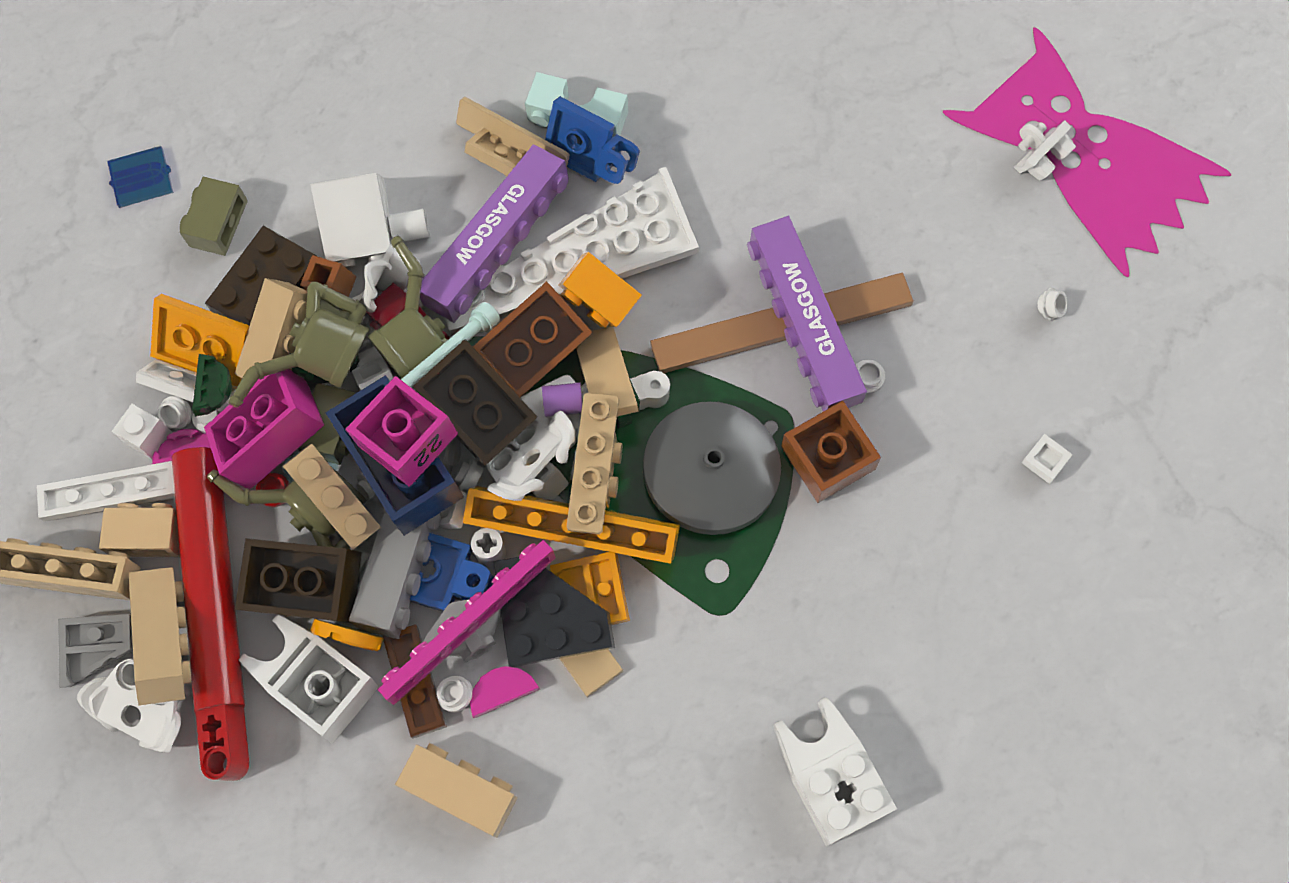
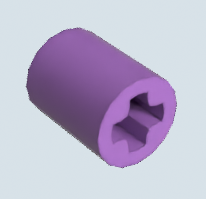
(562, 398)

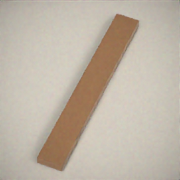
(765, 328)

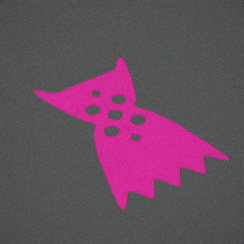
(1110, 202)

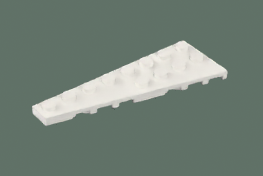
(626, 235)

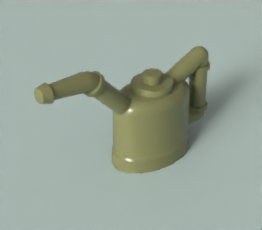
(409, 335)
(323, 342)
(302, 508)

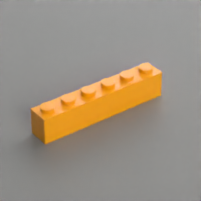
(548, 521)

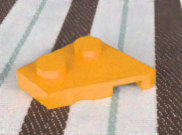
(599, 580)

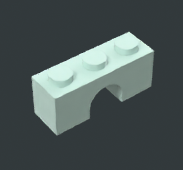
(547, 88)

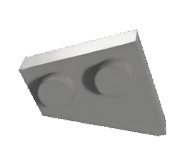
(91, 644)

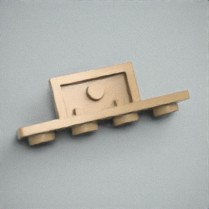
(498, 140)
(594, 464)

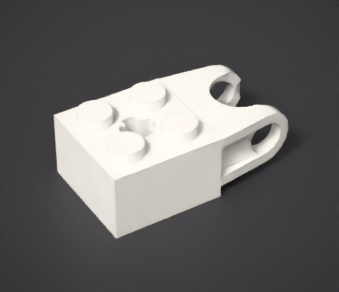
(301, 672)
(832, 762)

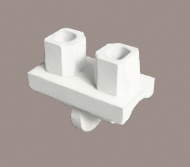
(1054, 140)

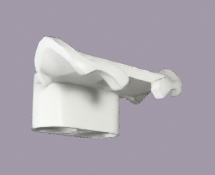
(381, 275)
(528, 454)
(110, 696)

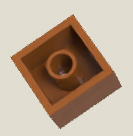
(830, 451)

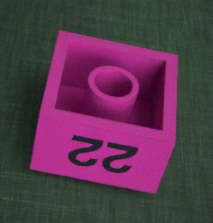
(402, 431)

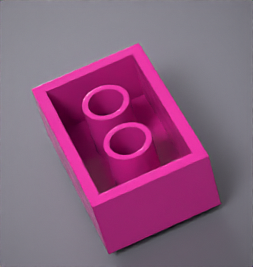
(265, 429)

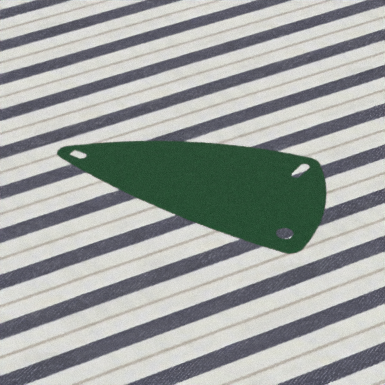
(742, 550)

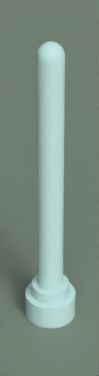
(482, 320)

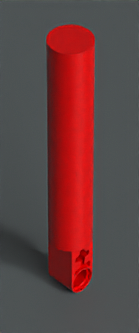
(210, 616)

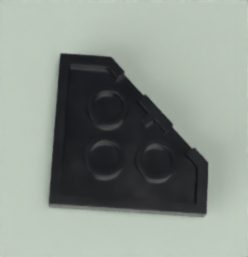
(551, 620)

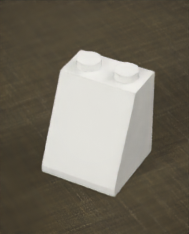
(353, 218)

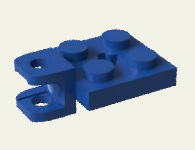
(599, 149)
(453, 575)

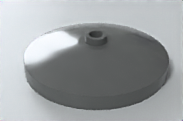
(705, 494)

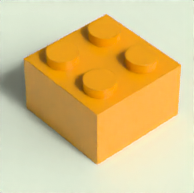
(599, 291)

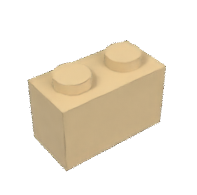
(140, 530)

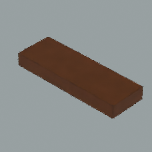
(421, 703)

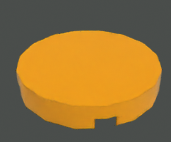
(347, 635)

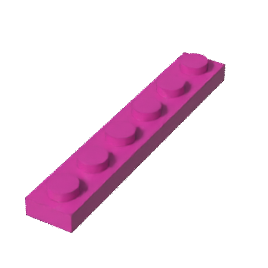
(455, 631)

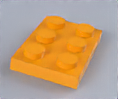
(186, 331)

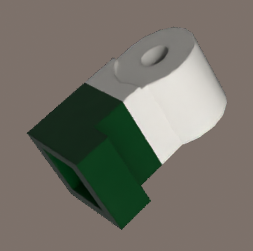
(650, 391)

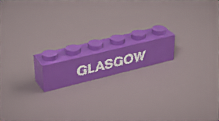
(493, 233)
(806, 315)

